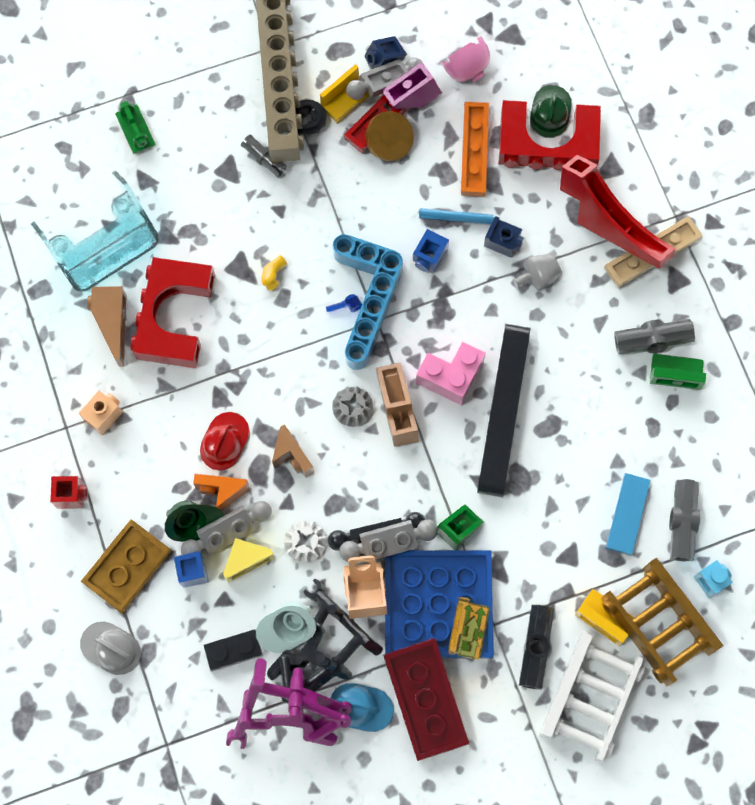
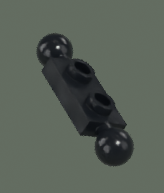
(338, 537)

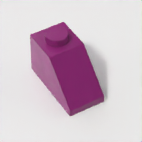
(413, 89)

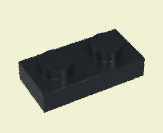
(232, 650)

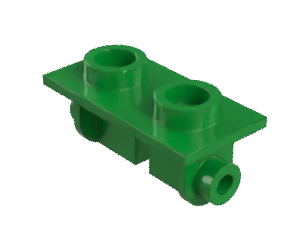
(134, 127)

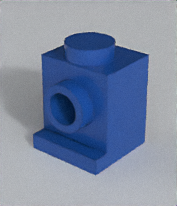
(430, 243)

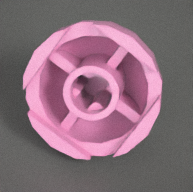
(468, 61)

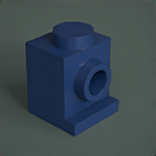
(500, 244)

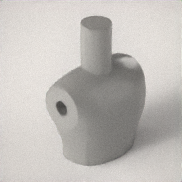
(540, 271)

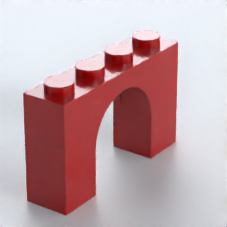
(519, 149)
(167, 279)

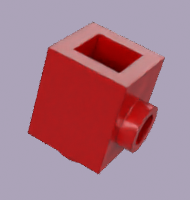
(68, 492)

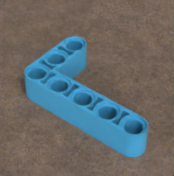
(374, 297)

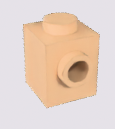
(101, 411)

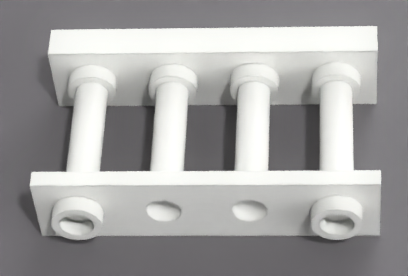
(564, 699)

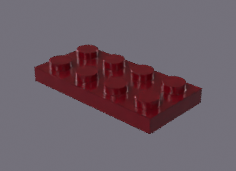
(426, 699)

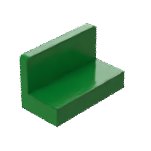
(677, 372)

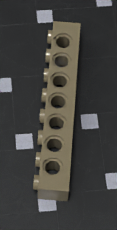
(281, 147)

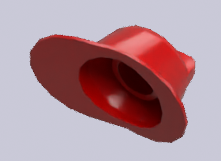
(224, 441)

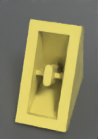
(245, 558)

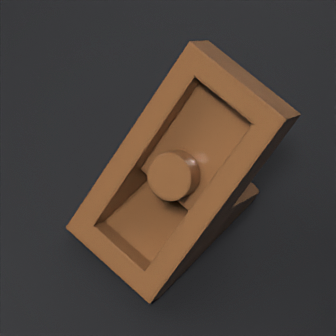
(288, 447)

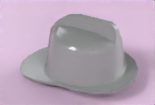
(110, 648)

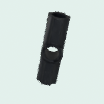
(534, 664)

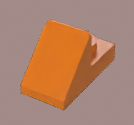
(228, 488)

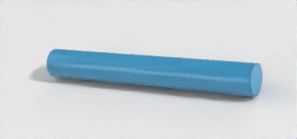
(456, 216)

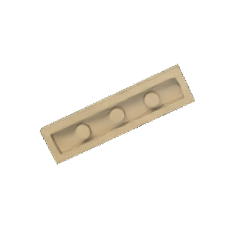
(628, 266)

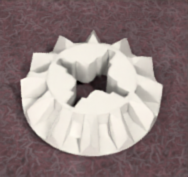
(303, 553)

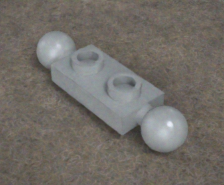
(379, 78)
(227, 528)
(389, 540)

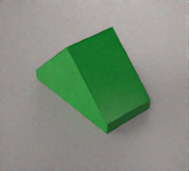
(459, 526)

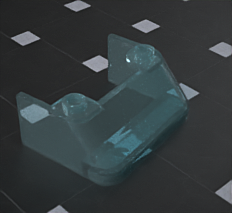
(109, 247)

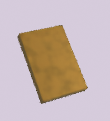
(126, 566)

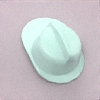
(286, 628)

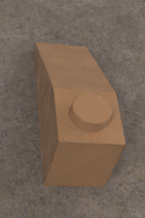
(109, 311)

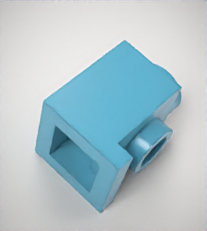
(713, 578)

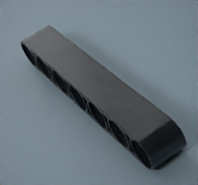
(504, 410)

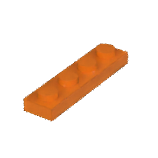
(474, 149)

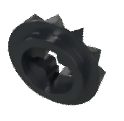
(318, 116)

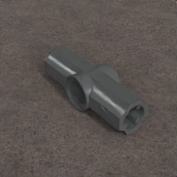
(654, 336)
(684, 520)

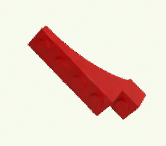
(607, 216)

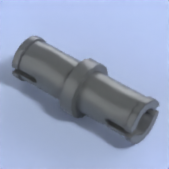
(262, 155)

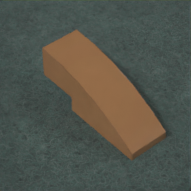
(397, 404)

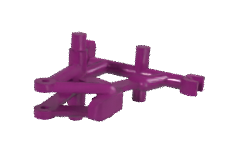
(299, 698)

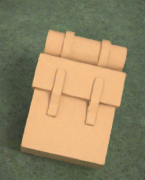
(365, 587)

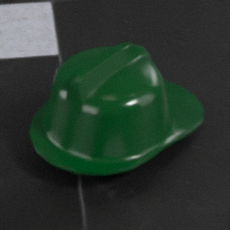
(550, 111)
(187, 518)

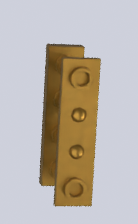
(687, 619)

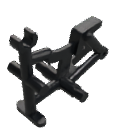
(328, 666)

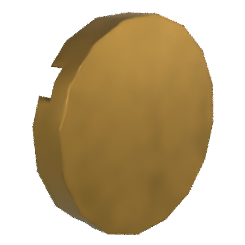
(389, 136)

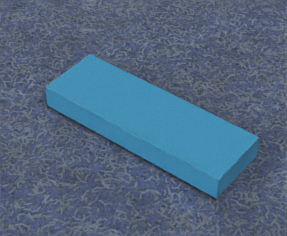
(628, 514)

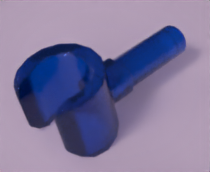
(351, 301)

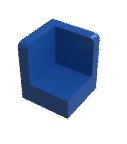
(191, 569)

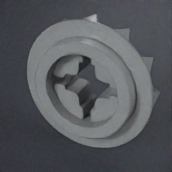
(359, 415)

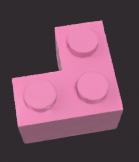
(454, 378)

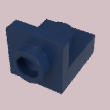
(384, 51)

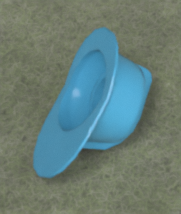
(369, 706)

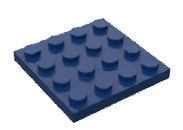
(425, 594)

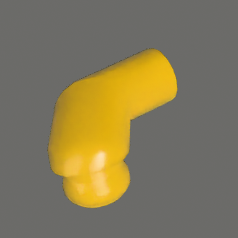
(270, 272)

